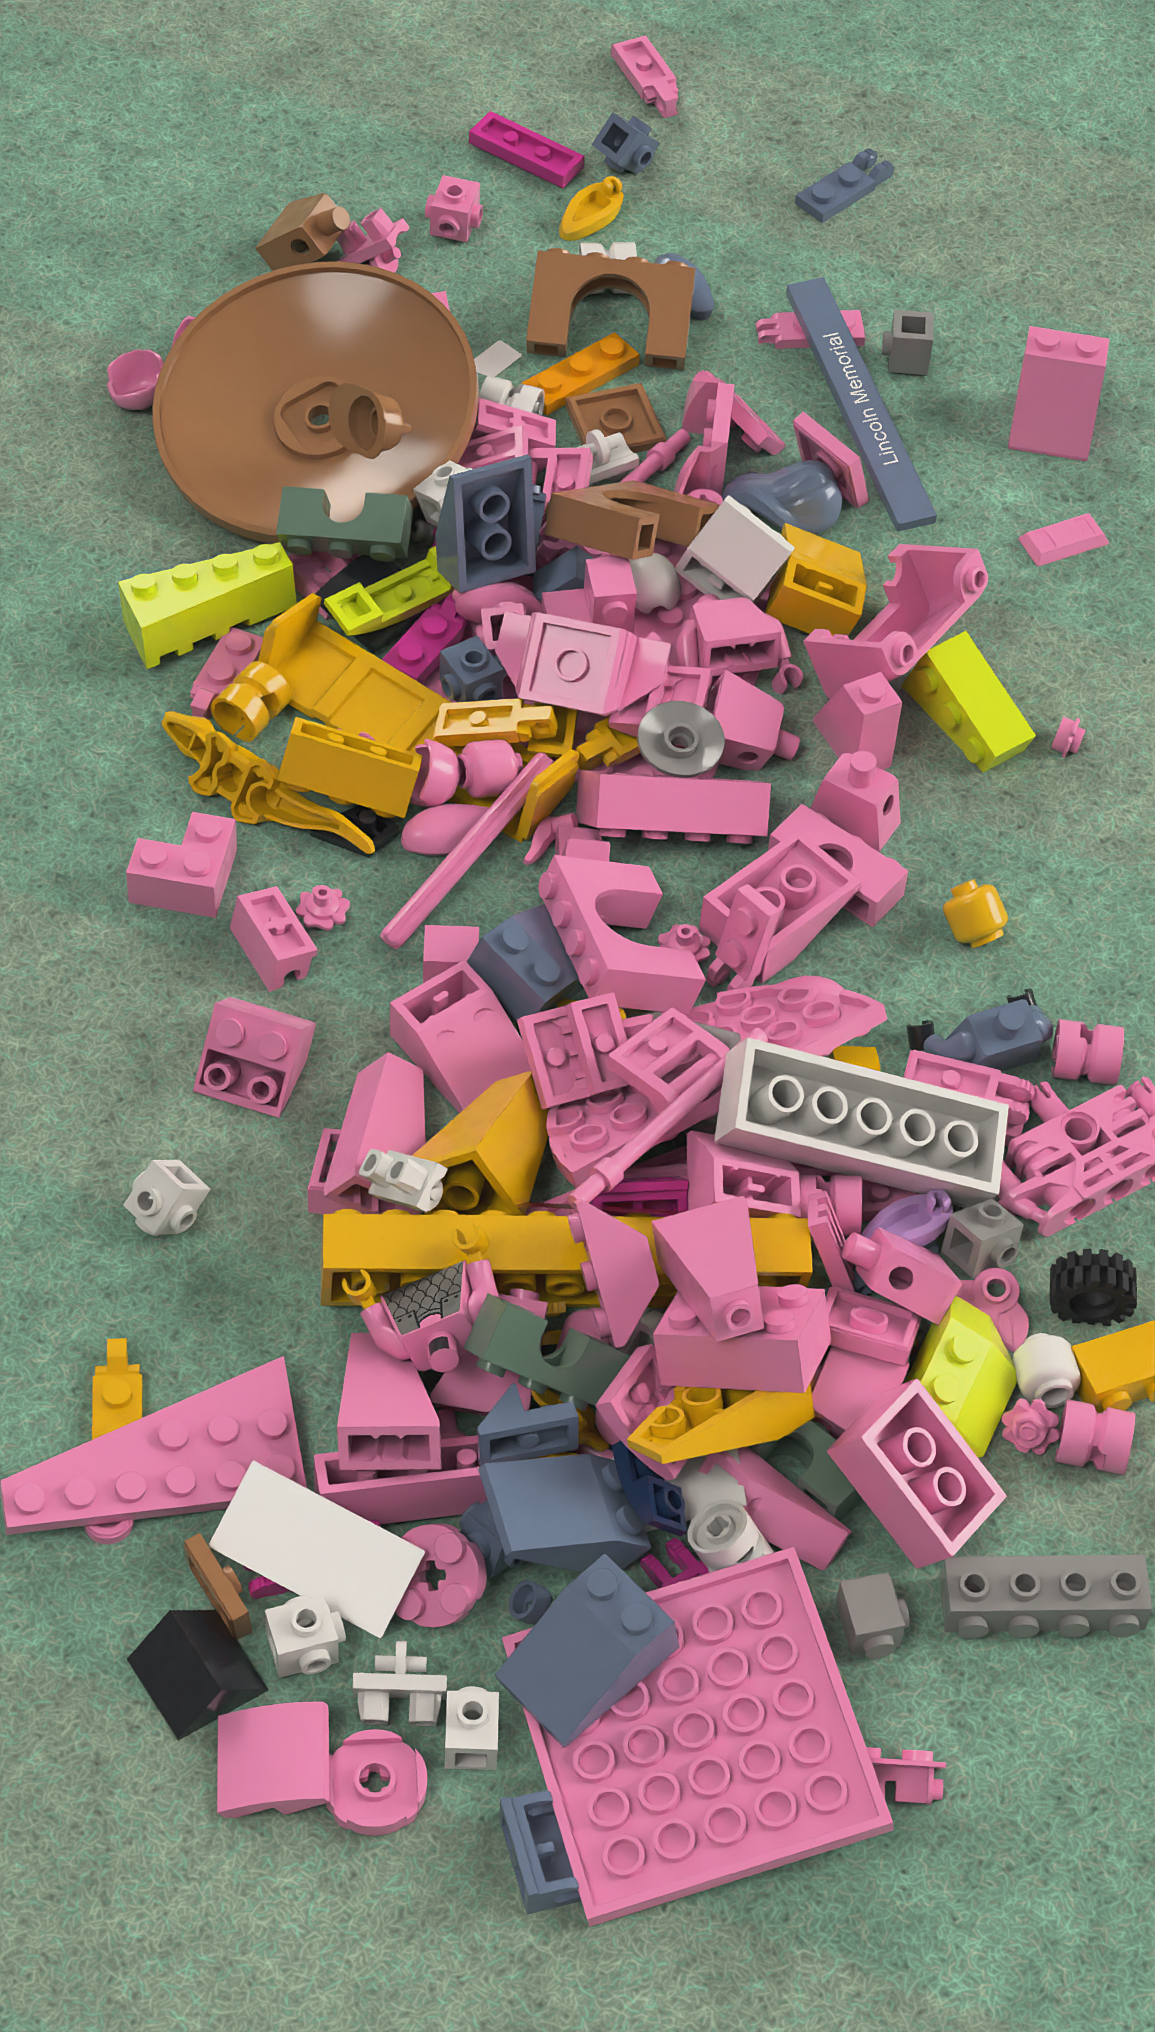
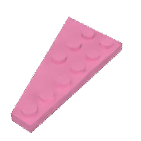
(165, 1462)

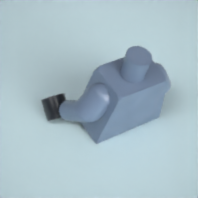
(991, 1038)

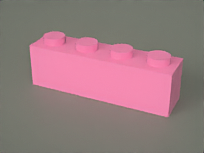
(405, 1494)

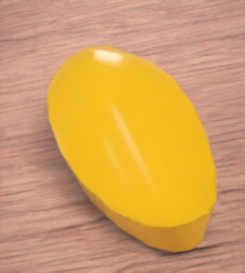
(591, 209)

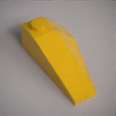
(719, 1420)

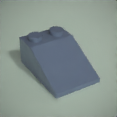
(487, 525)
(526, 964)
(563, 1511)
(588, 1651)

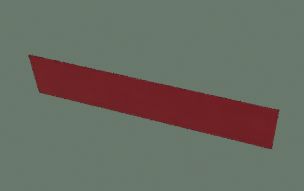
(618, 1209)

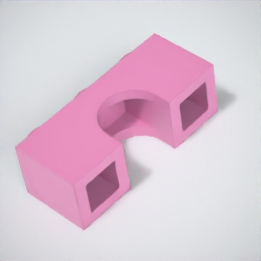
(880, 876)

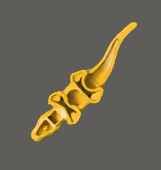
(251, 782)

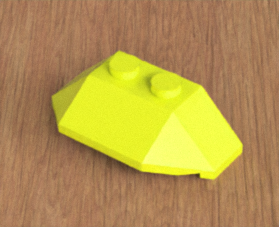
(966, 1372)

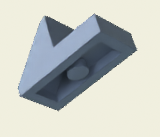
(518, 1434)

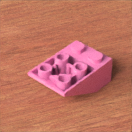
(458, 1034)

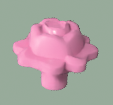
(322, 907)
(686, 938)
(1030, 1426)

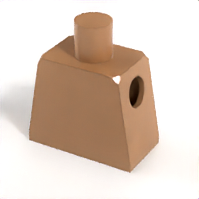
(310, 225)

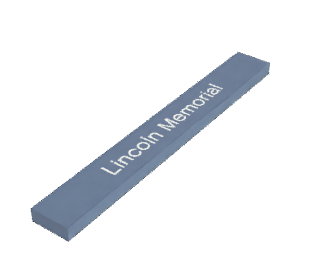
(861, 405)

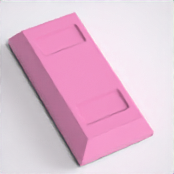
(1063, 539)

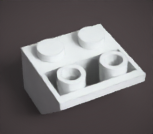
(734, 554)

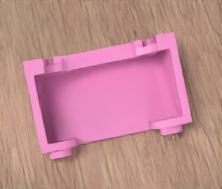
(925, 600)

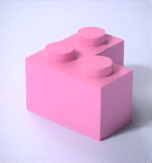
(606, 597)
(185, 875)

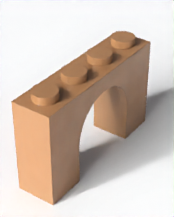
(567, 278)
(626, 517)

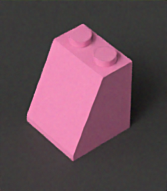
(1058, 393)

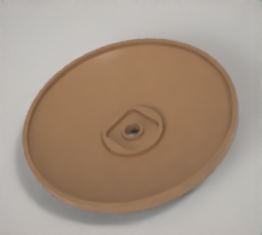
(264, 364)

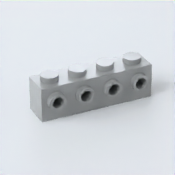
(1045, 1595)

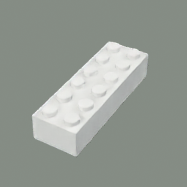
(861, 1122)

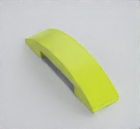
(390, 599)

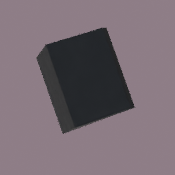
(194, 1670)

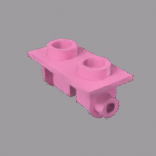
(911, 1775)

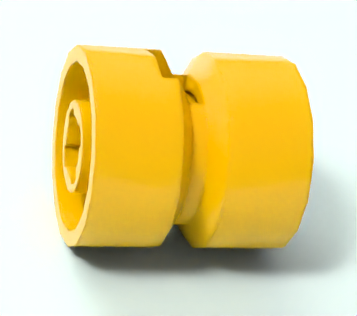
(251, 701)

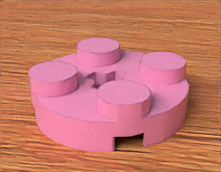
(458, 1591)
(376, 1811)

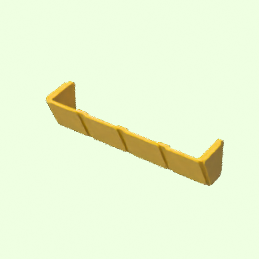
(365, 694)

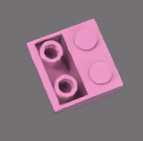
(253, 1055)
(727, 1172)

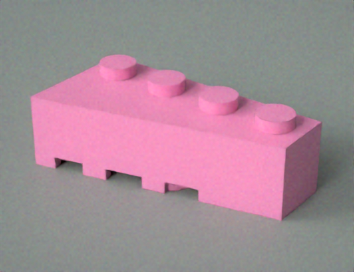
(673, 805)

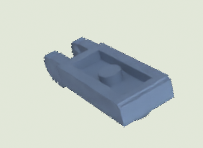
(844, 186)

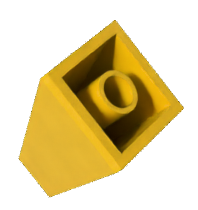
(491, 1150)

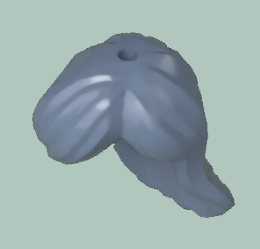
(795, 495)

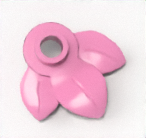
(1004, 1310)

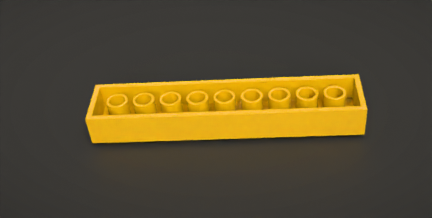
(523, 1252)

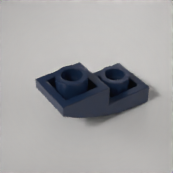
(651, 1497)

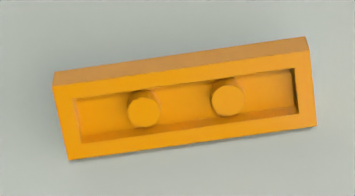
(585, 371)

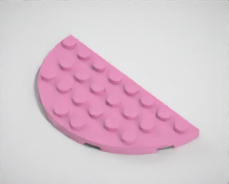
(787, 1013)

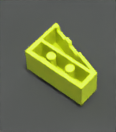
(969, 702)

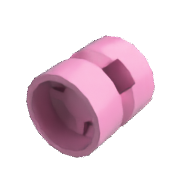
(1087, 1052)
(845, 1197)
(1095, 1437)

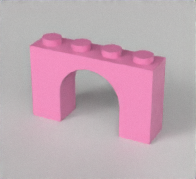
(592, 893)

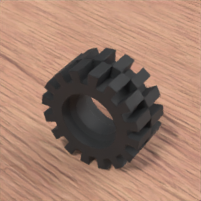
(1093, 1287)

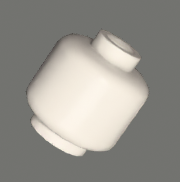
(1046, 1369)

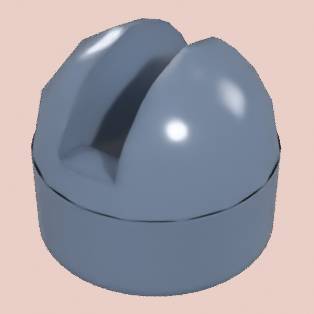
(531, 1594)

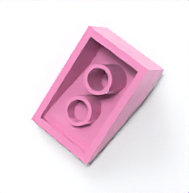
(799, 882)

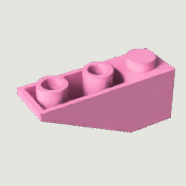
(783, 1510)

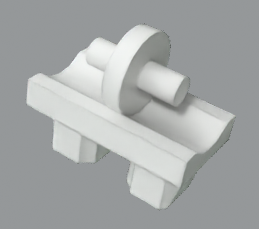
(610, 456)
(404, 1179)
(422, 1690)

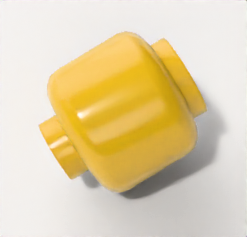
(975, 913)

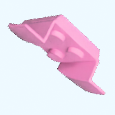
(707, 413)
(579, 662)

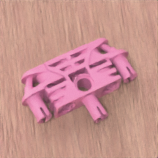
(1083, 1175)

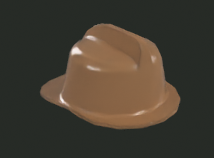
(365, 420)

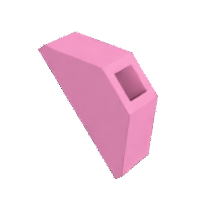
(618, 1269)

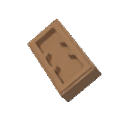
(219, 1586)

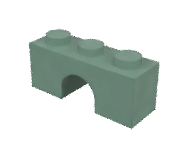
(378, 531)
(510, 1340)
(822, 1478)

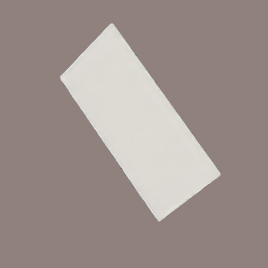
(316, 1548)

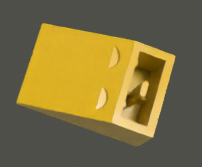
(818, 585)

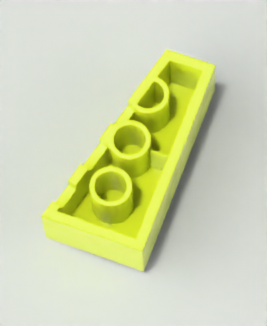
(205, 599)

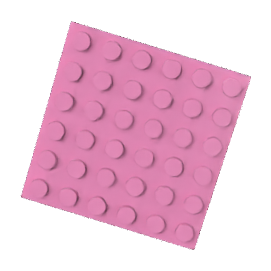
(720, 1755)

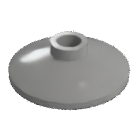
(683, 725)

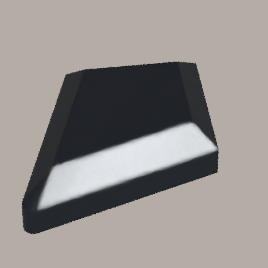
(376, 827)

